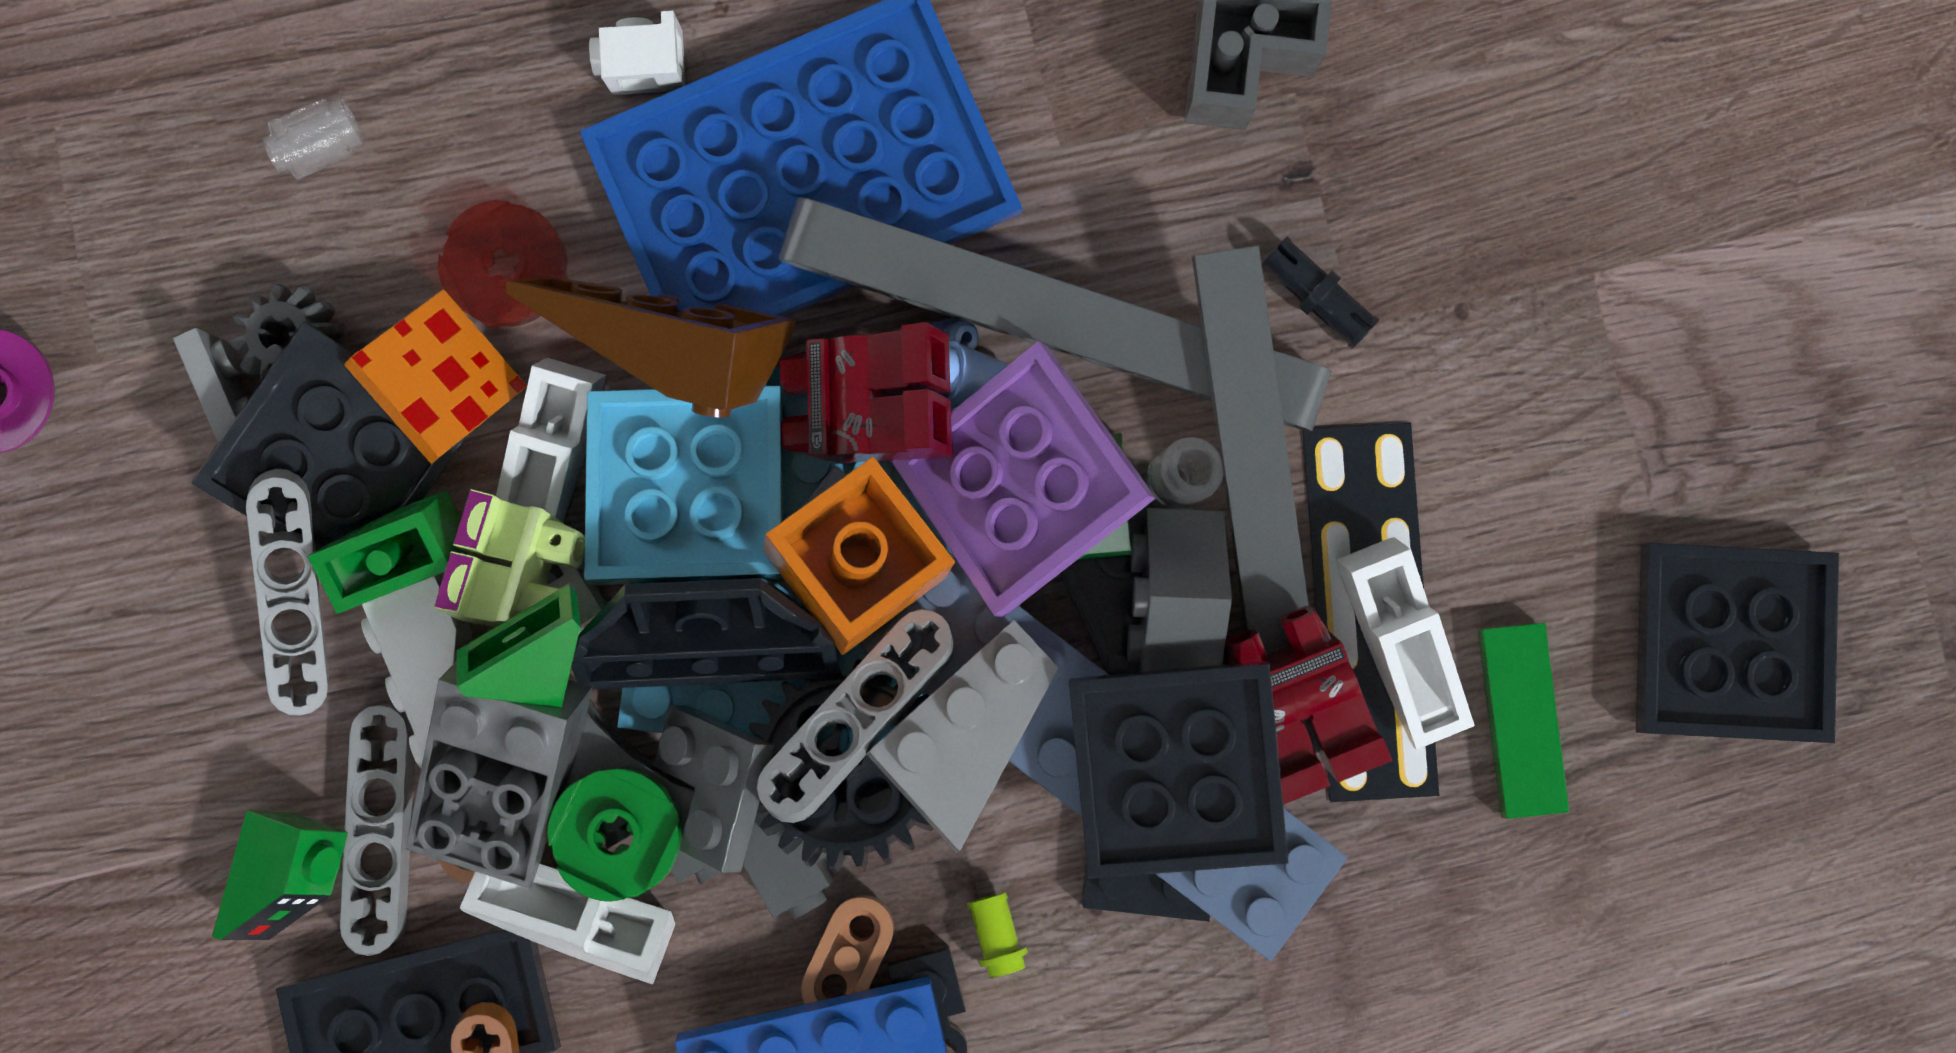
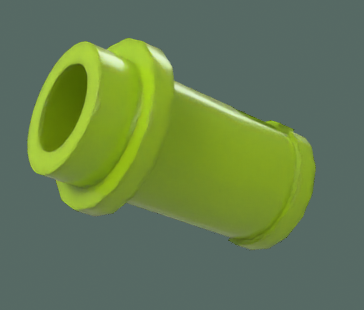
(997, 935)

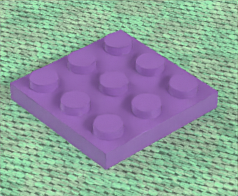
(1026, 481)

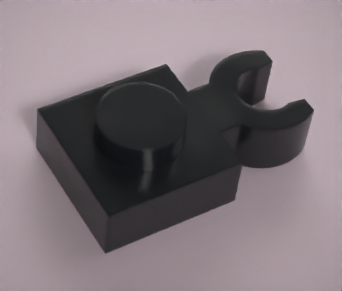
(945, 984)

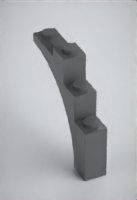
(778, 877)

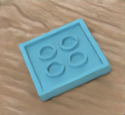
(680, 489)

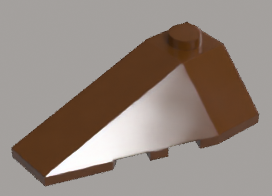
(689, 354)

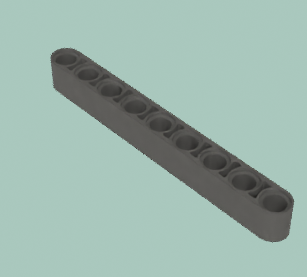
(1025, 305)

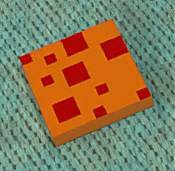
(435, 375)

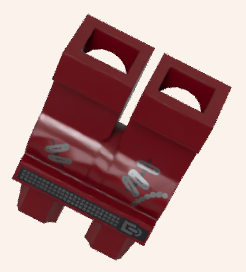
(871, 396)
(1319, 686)

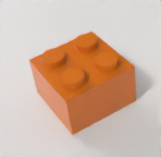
(857, 555)

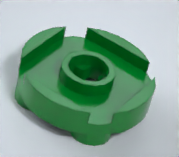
(579, 846)

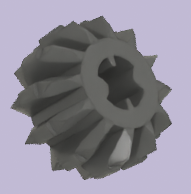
(272, 318)

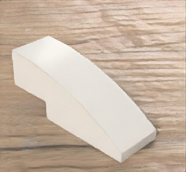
(551, 438)
(1406, 641)
(612, 935)

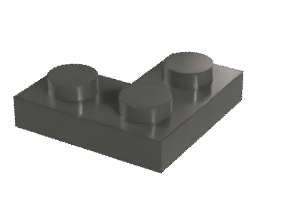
(725, 774)

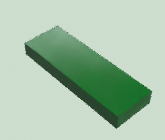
(1523, 721)

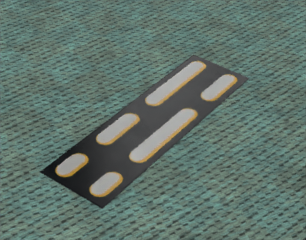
(1359, 496)

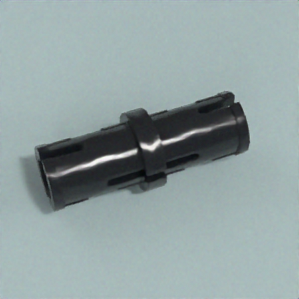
(1319, 292)

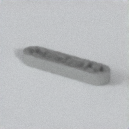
(280, 594)
(848, 708)
(367, 827)

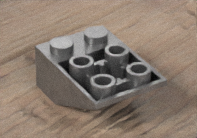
(493, 779)

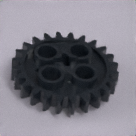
(820, 831)

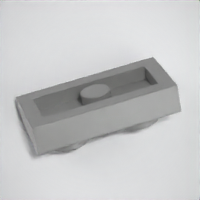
(213, 372)

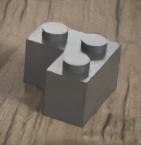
(1242, 39)
(1181, 591)

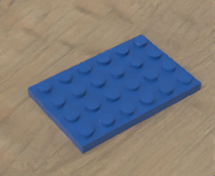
(841, 116)

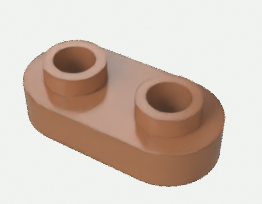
(846, 953)

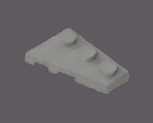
(965, 732)

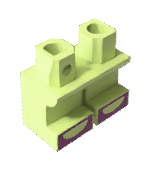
(510, 536)

